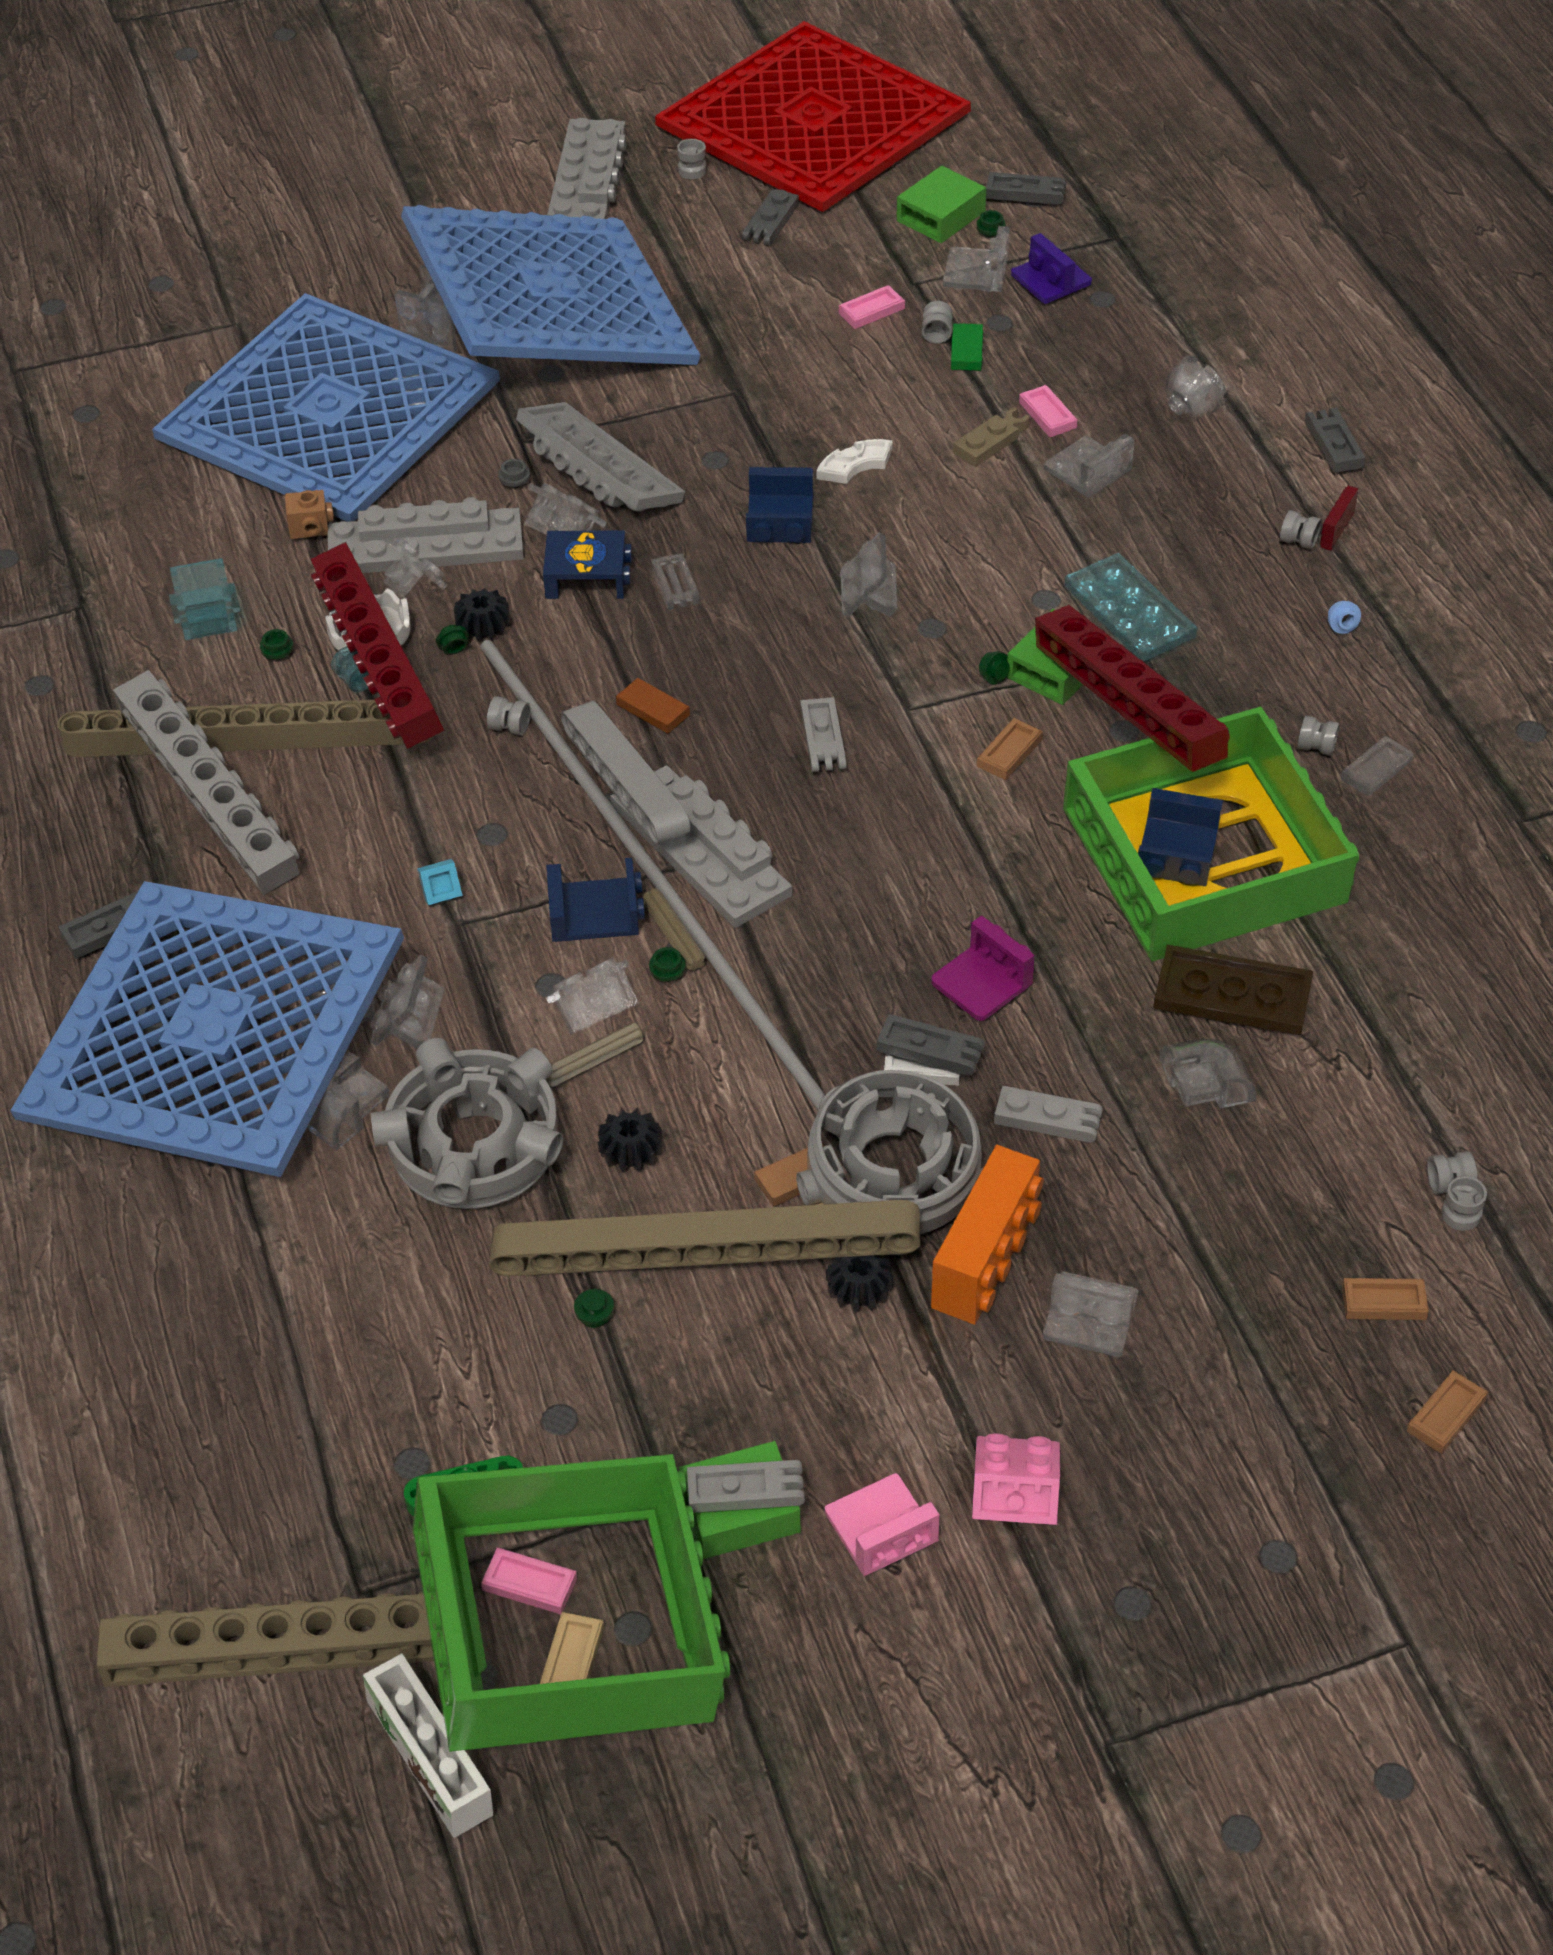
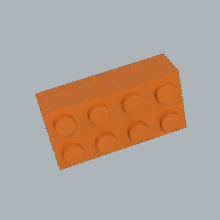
(986, 1235)

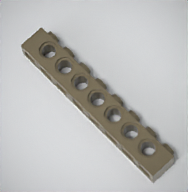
(255, 1653)

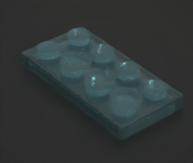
(1130, 607)

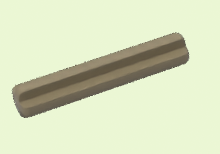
(673, 929)
(595, 1053)

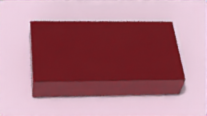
(1339, 517)

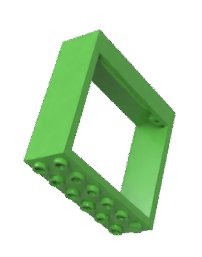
(551, 1499)

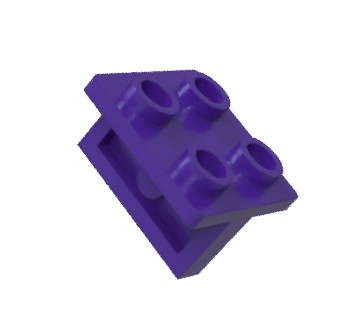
(1049, 271)

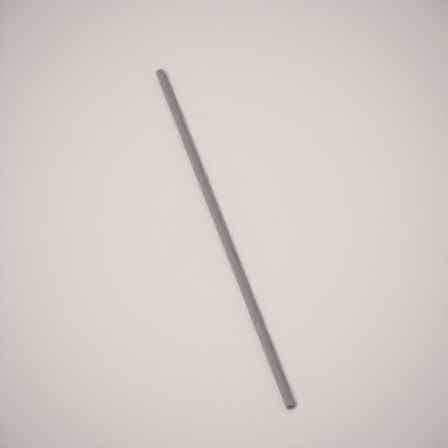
(656, 877)

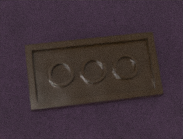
(1233, 989)

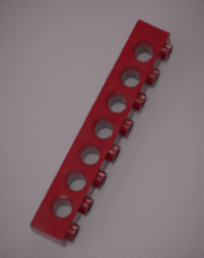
(376, 645)
(1132, 688)

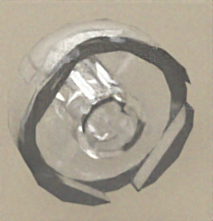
(1194, 389)

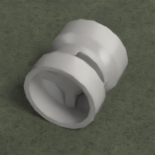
(691, 159)
(937, 322)
(1300, 529)
(508, 715)
(1318, 735)
(1443, 1170)
(1464, 1203)

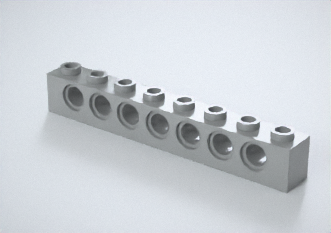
(190, 762)

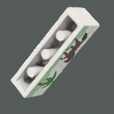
(421, 1739)

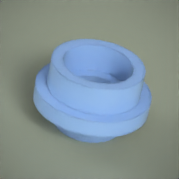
(1337, 613)

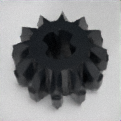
(482, 613)
(629, 1139)
(859, 1280)

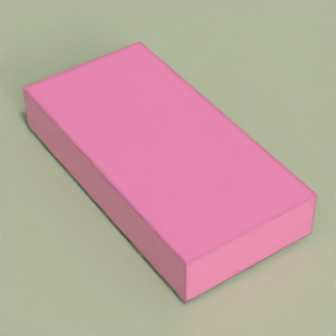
(871, 307)
(1048, 411)
(529, 1580)

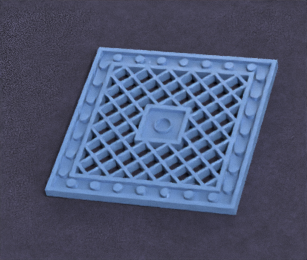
(548, 286)
(327, 405)
(209, 1027)

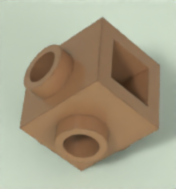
(308, 514)

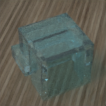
(203, 599)

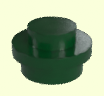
(989, 222)
(452, 639)
(276, 644)
(994, 667)
(667, 964)
(594, 1307)

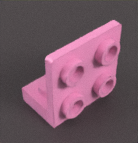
(1016, 1479)
(883, 1523)

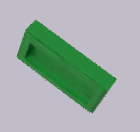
(967, 347)

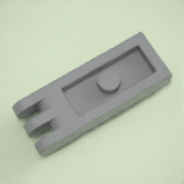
(822, 733)
(1048, 1114)
(745, 1486)

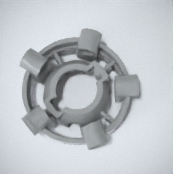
(474, 1085)
(916, 1104)

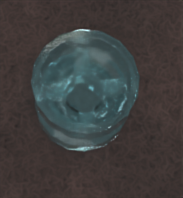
(346, 669)

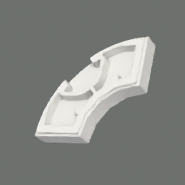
(864, 455)

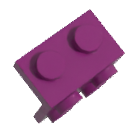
(987, 972)

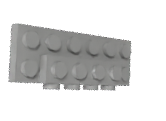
(589, 168)
(596, 459)
(439, 531)
(717, 853)

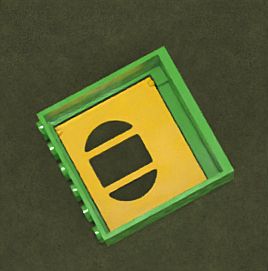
(1109, 810)

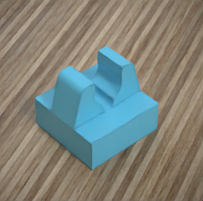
(439, 882)

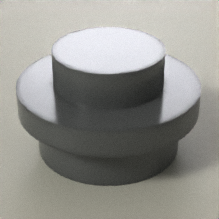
(514, 473)

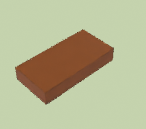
(652, 705)

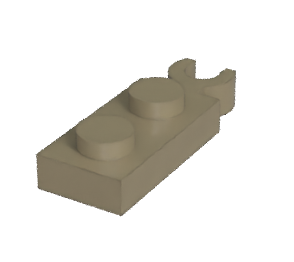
(990, 437)

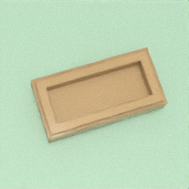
(573, 1648)

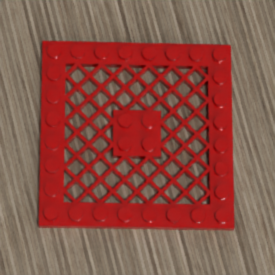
(813, 115)

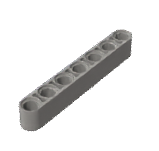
(625, 772)

